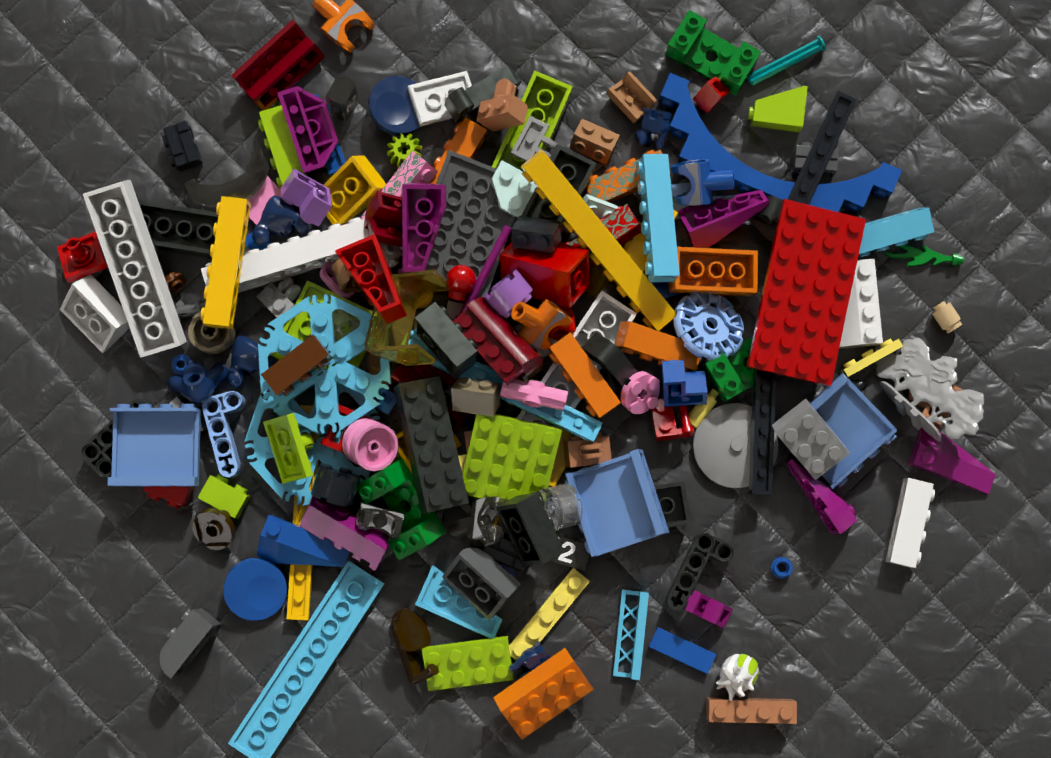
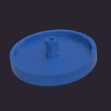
(255, 589)

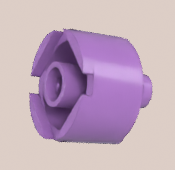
(508, 293)

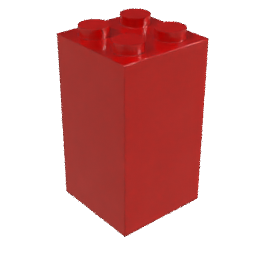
(552, 276)

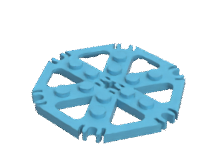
(326, 384)
(319, 452)

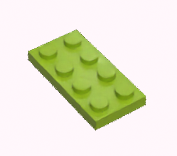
(469, 663)

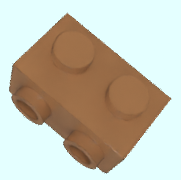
(631, 97)
(594, 141)

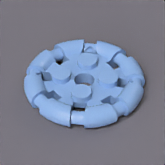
(704, 335)

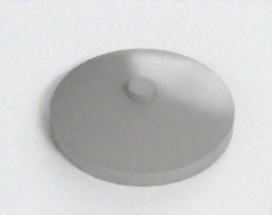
(724, 445)

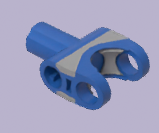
(702, 182)

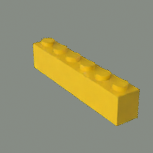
(226, 262)

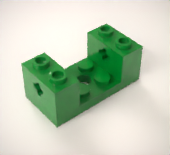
(693, 42)
(730, 375)
(395, 486)

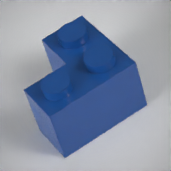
(682, 387)

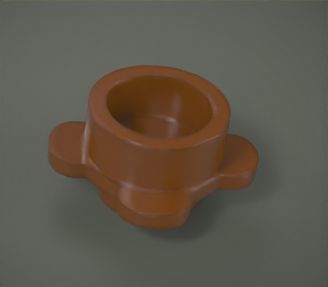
(175, 281)

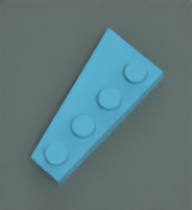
(446, 602)

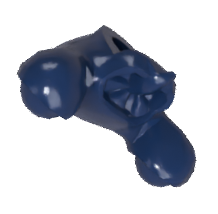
(279, 219)
(245, 358)
(197, 382)

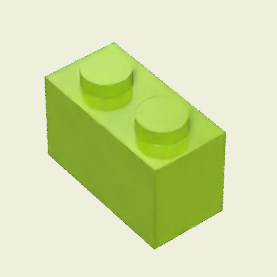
(224, 496)

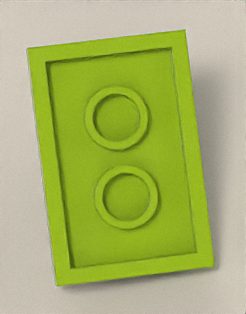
(289, 447)

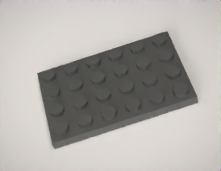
(470, 218)

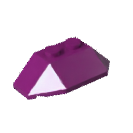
(309, 127)

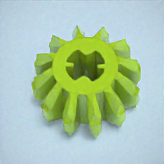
(397, 148)

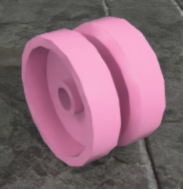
(370, 444)

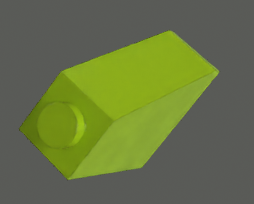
(780, 111)

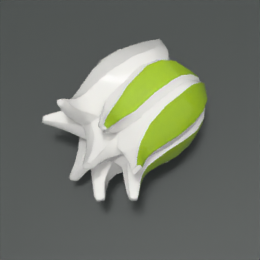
(738, 675)

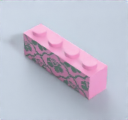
(412, 170)

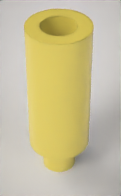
(699, 412)

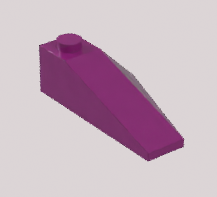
(950, 462)
(829, 506)

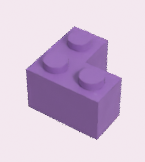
(308, 195)

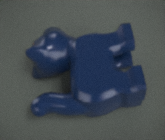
(653, 124)
(530, 658)

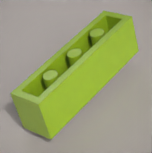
(280, 143)

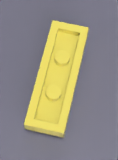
(870, 357)

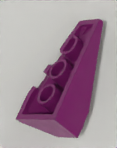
(421, 217)
(714, 221)

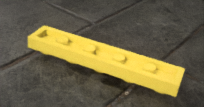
(549, 612)

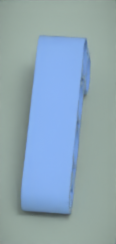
(226, 435)

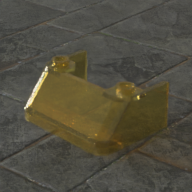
(392, 339)

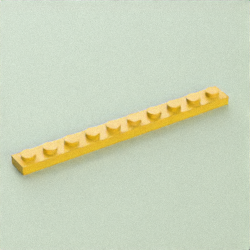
(301, 575)

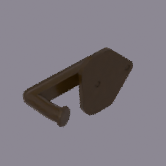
(410, 635)

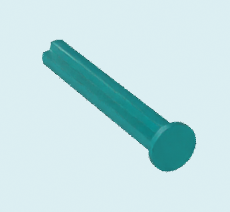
(787, 61)

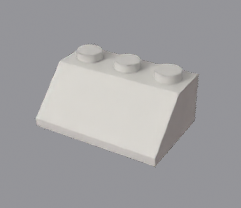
(95, 312)

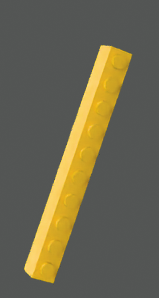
(598, 239)

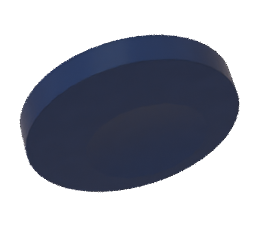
(392, 106)

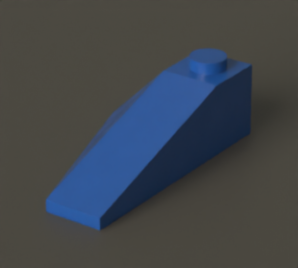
(291, 544)

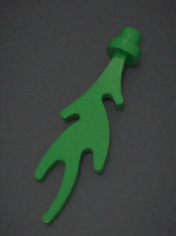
(923, 257)

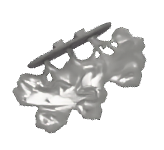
(930, 383)

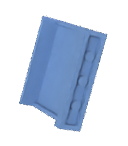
(855, 423)
(155, 446)
(618, 503)

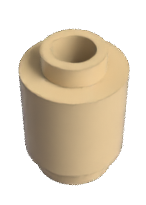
(947, 317)

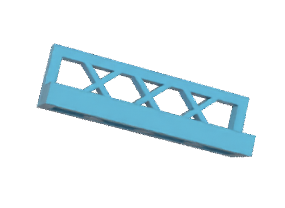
(637, 650)

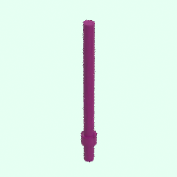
(487, 267)

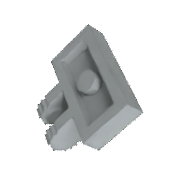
(531, 138)
(279, 299)

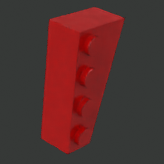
(371, 271)

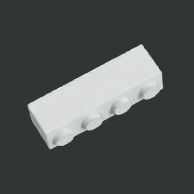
(910, 522)

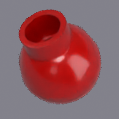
(460, 281)

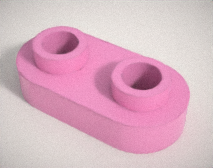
(331, 282)

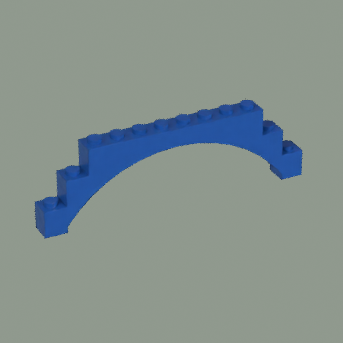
(702, 145)

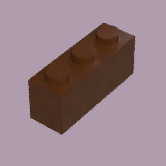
(297, 366)

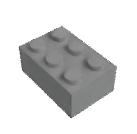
(810, 439)

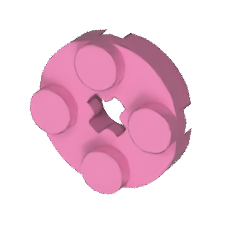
(649, 396)

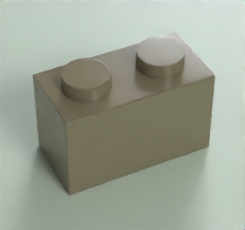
(475, 396)

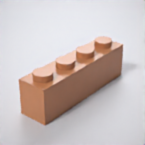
(751, 710)

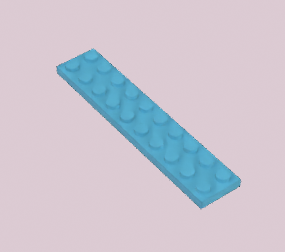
(306, 662)

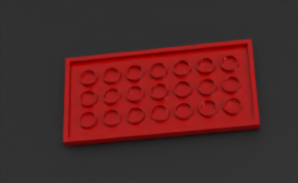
(806, 292)

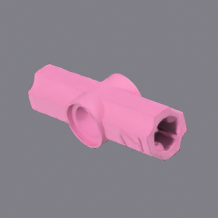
(534, 394)

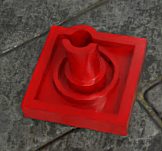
(81, 257)

